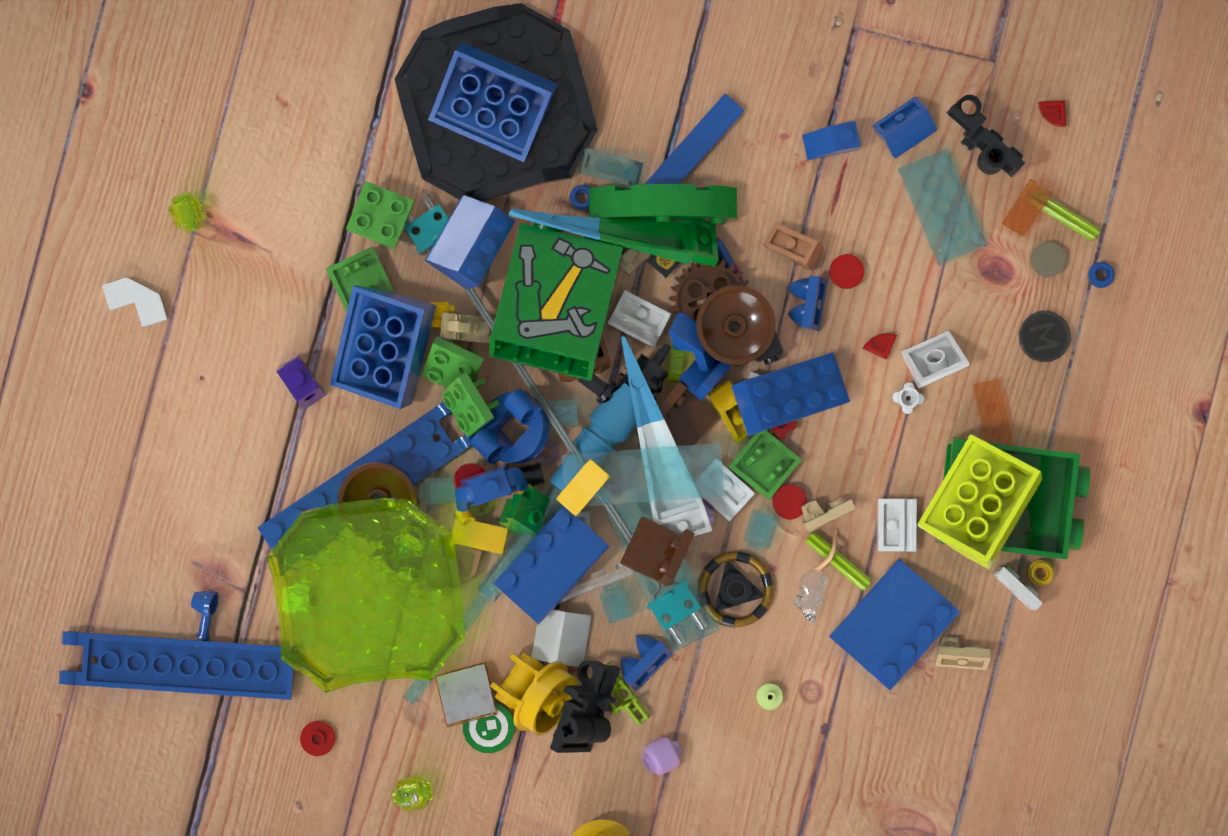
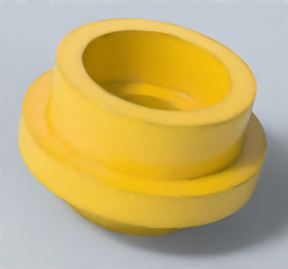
(1046, 579)

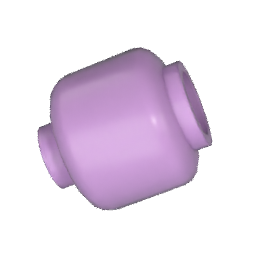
(661, 756)

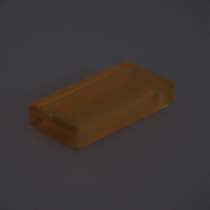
(1027, 208)

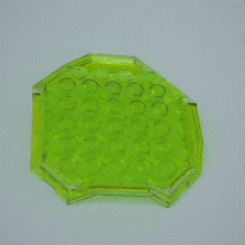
(367, 593)

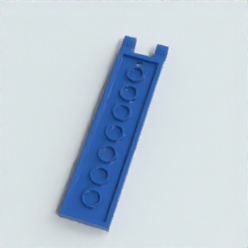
(408, 450)
(180, 666)

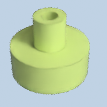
(769, 689)

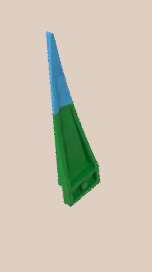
(679, 240)

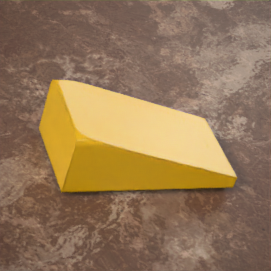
(583, 487)
(480, 536)

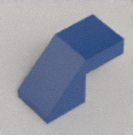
(685, 338)

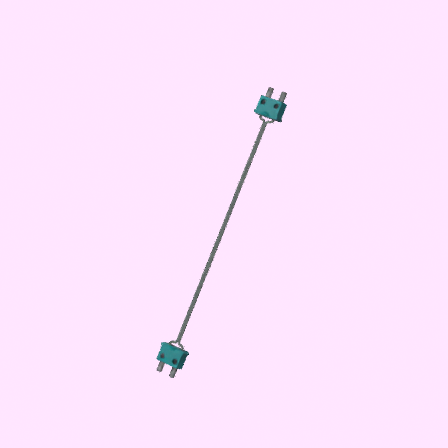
(672, 601)

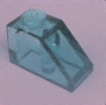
(611, 167)

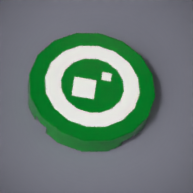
(492, 732)

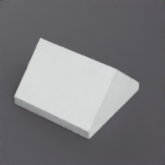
(934, 359)
(562, 638)

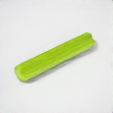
(1071, 219)
(838, 561)

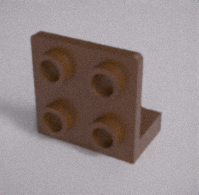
(685, 416)
(656, 551)

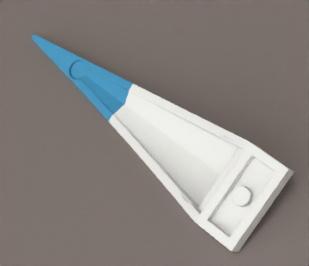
(654, 433)

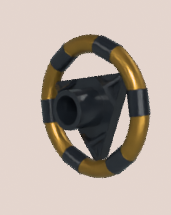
(736, 588)

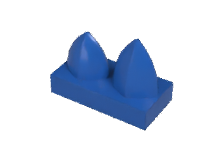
(813, 292)
(653, 656)

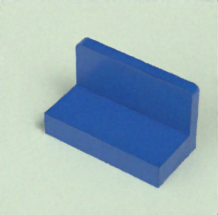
(905, 127)
(700, 381)

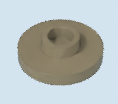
(1048, 259)

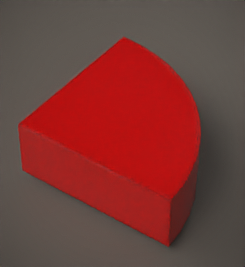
(1053, 112)
(880, 345)

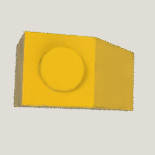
(727, 408)

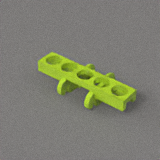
(625, 705)

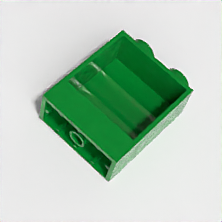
(1051, 505)

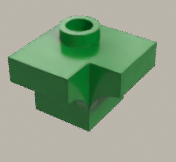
(524, 511)

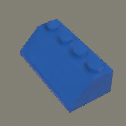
(551, 565)

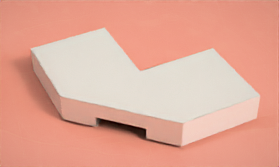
(147, 302)

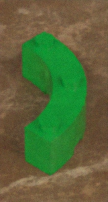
(664, 202)

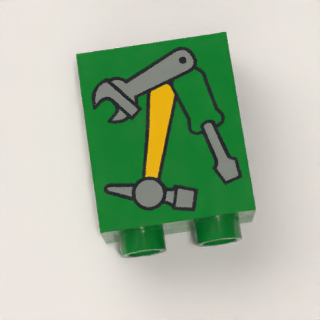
(555, 301)

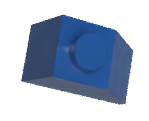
(831, 141)

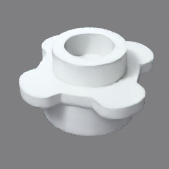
(900, 397)

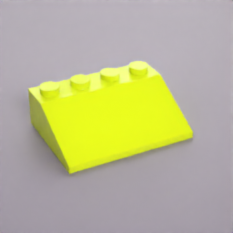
(980, 501)

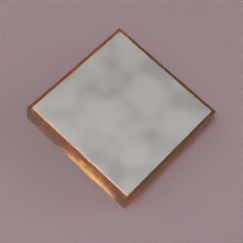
(466, 695)

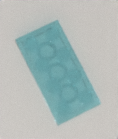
(942, 207)

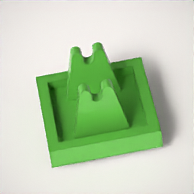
(380, 215)
(361, 270)
(450, 361)
(467, 404)
(764, 463)

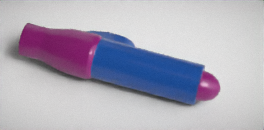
(725, 255)

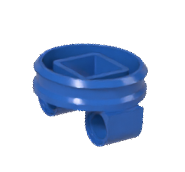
(496, 446)

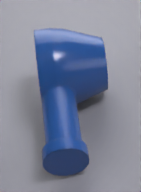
(206, 604)

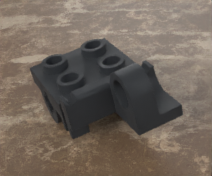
(987, 141)
(583, 716)

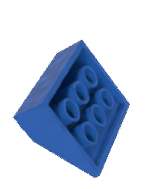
(492, 101)
(383, 346)
(894, 624)

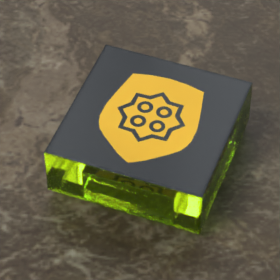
(662, 265)

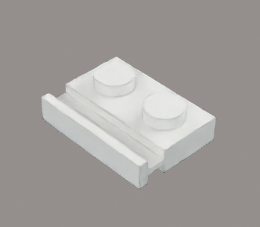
(639, 319)
(735, 497)
(896, 524)
(1025, 594)

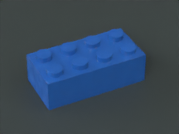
(790, 394)

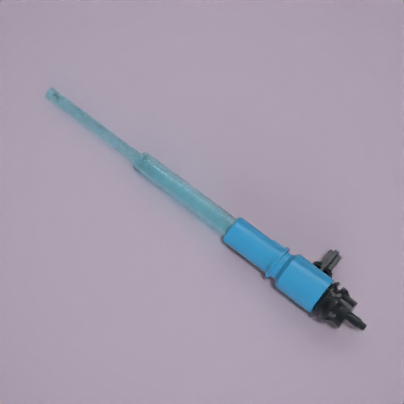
(610, 424)

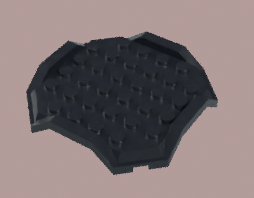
(525, 40)

